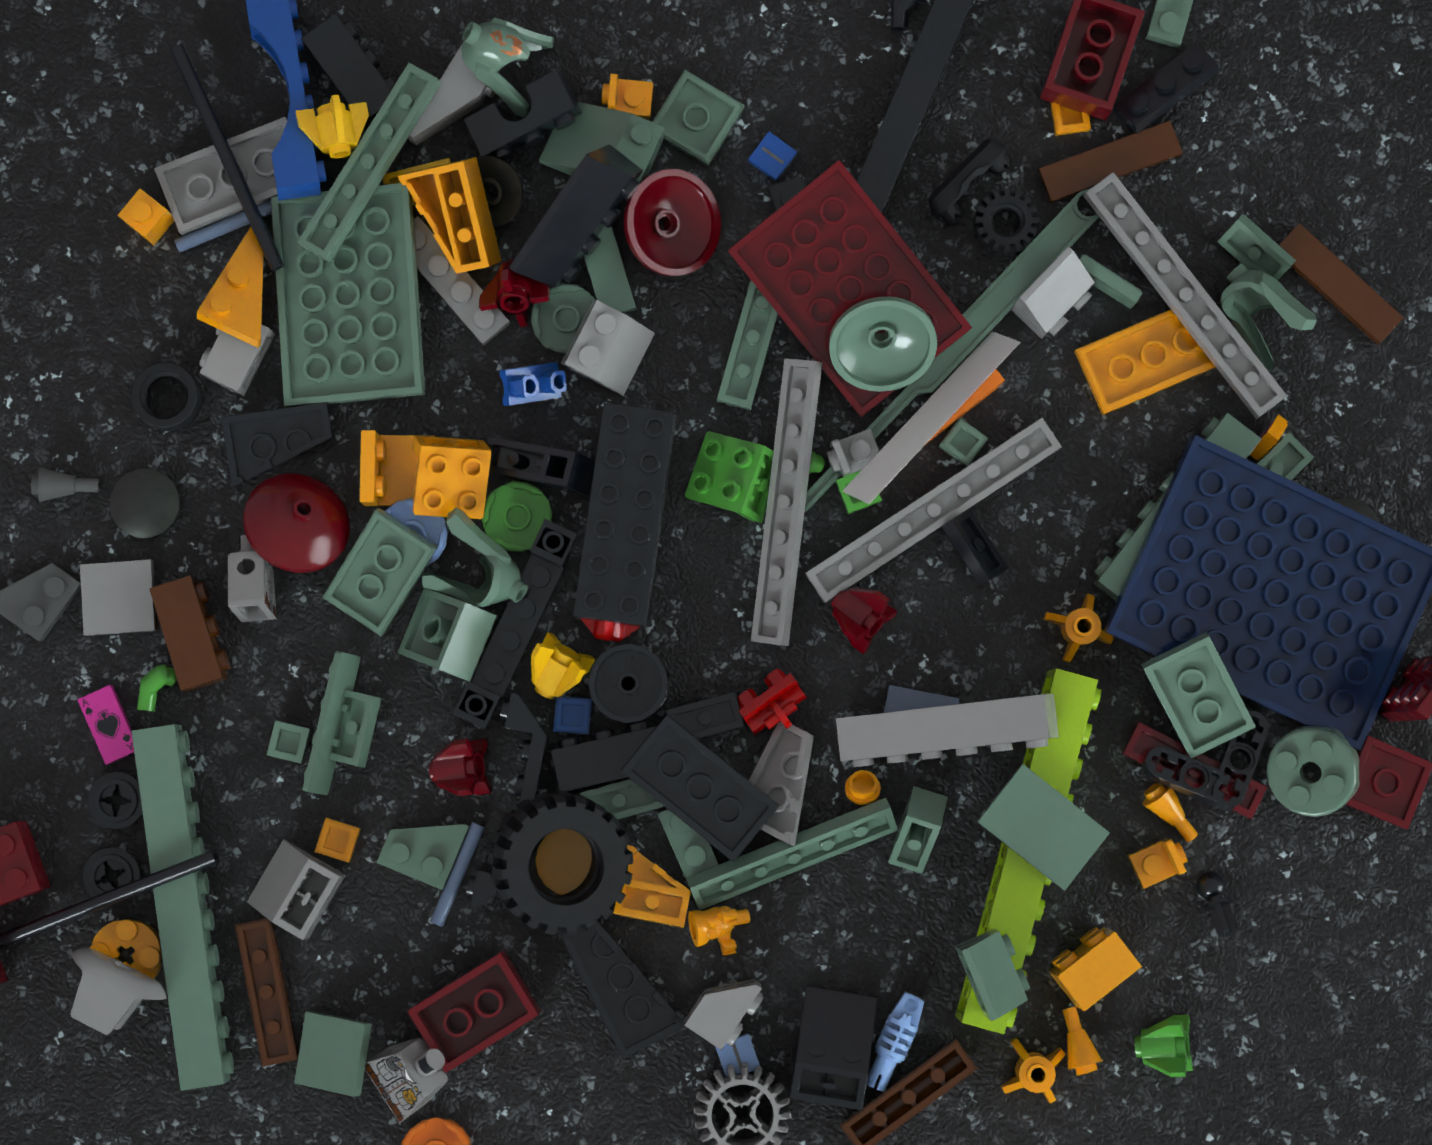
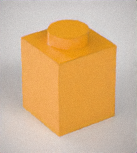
(146, 216)

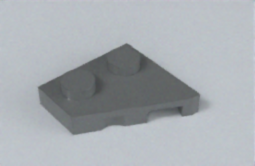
(39, 600)

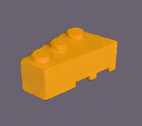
(457, 212)

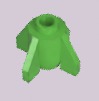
(1166, 1046)

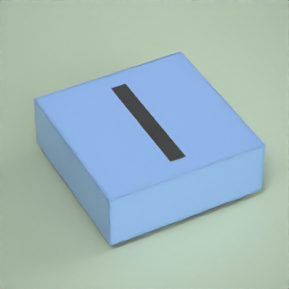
(739, 1052)

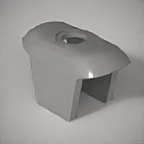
(109, 991)

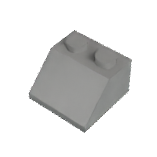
(1054, 294)
(607, 347)

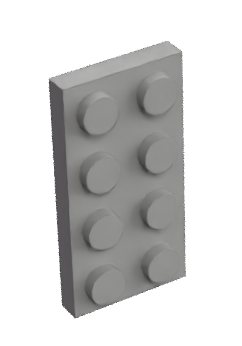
(200, 187)

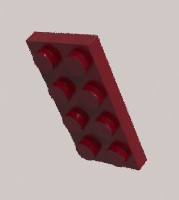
(1413, 696)

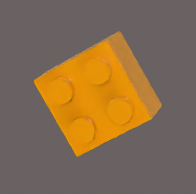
(1093, 967)

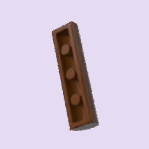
(909, 1095)

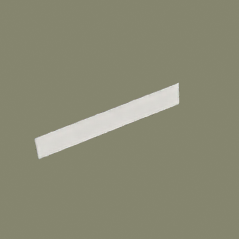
(930, 417)

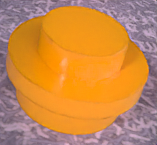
(862, 787)

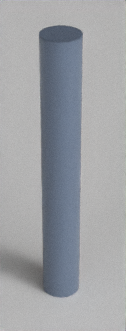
(219, 228)
(457, 874)

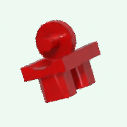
(773, 704)

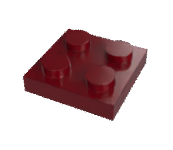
(1389, 782)

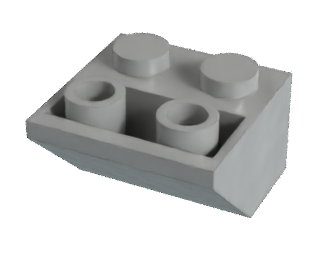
(295, 890)
(720, 1010)

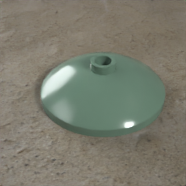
(887, 358)

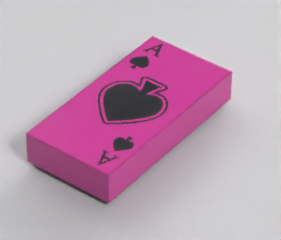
(108, 724)

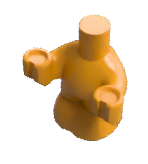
(718, 924)

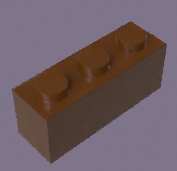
(190, 633)

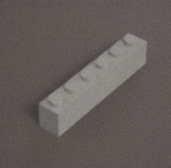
(947, 728)

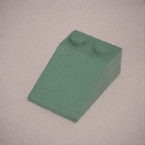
(599, 127)

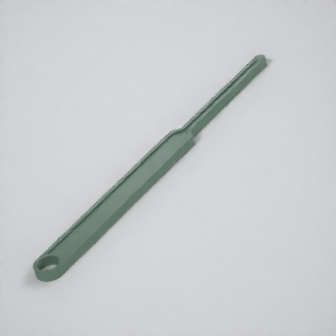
(983, 317)

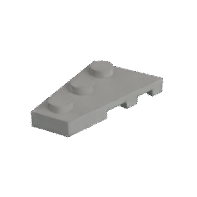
(783, 777)

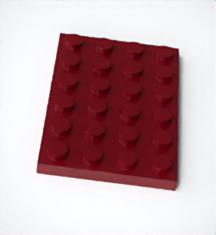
(831, 253)

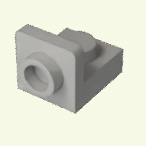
(852, 452)

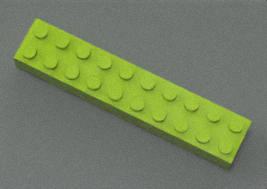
(1016, 885)

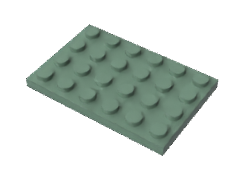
(354, 321)

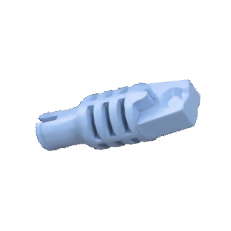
(895, 1039)

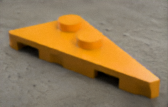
(236, 296)

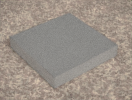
(117, 597)

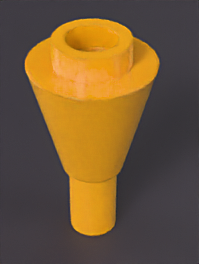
(1166, 805)
(1080, 1049)

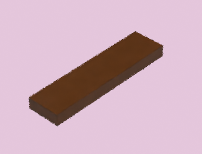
(1120, 156)
(1340, 285)
(267, 992)

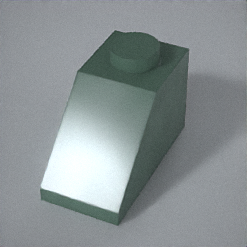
(918, 829)

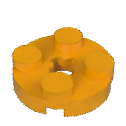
(131, 934)

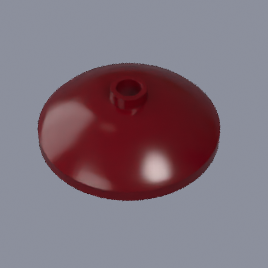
(689, 221)
(286, 536)

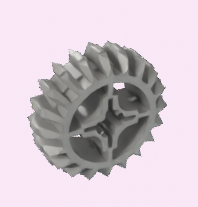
(731, 1101)

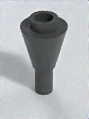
(53, 484)

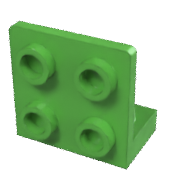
(732, 476)

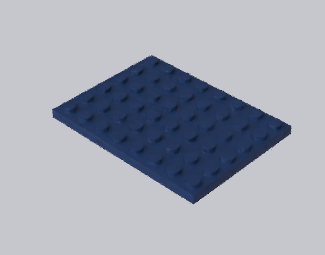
(1285, 583)

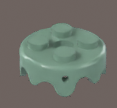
(1331, 753)

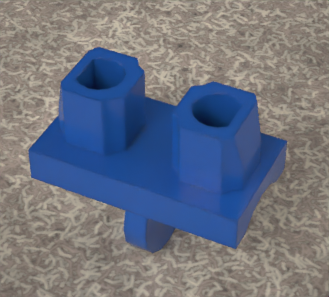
(532, 383)

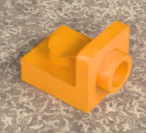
(628, 96)
(1158, 862)

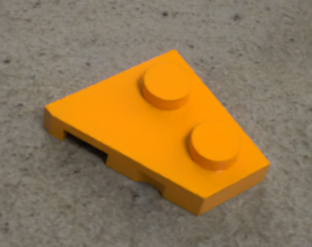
(653, 894)

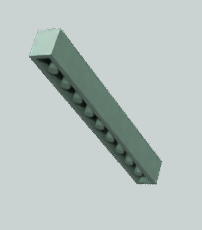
(182, 908)

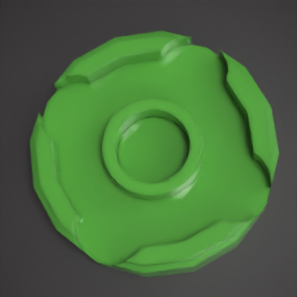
(515, 515)

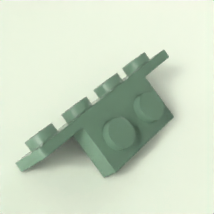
(343, 725)

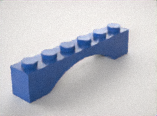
(294, 157)

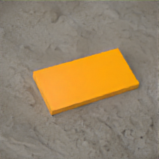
(1141, 361)

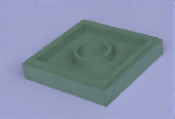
(697, 117)
(333, 1053)

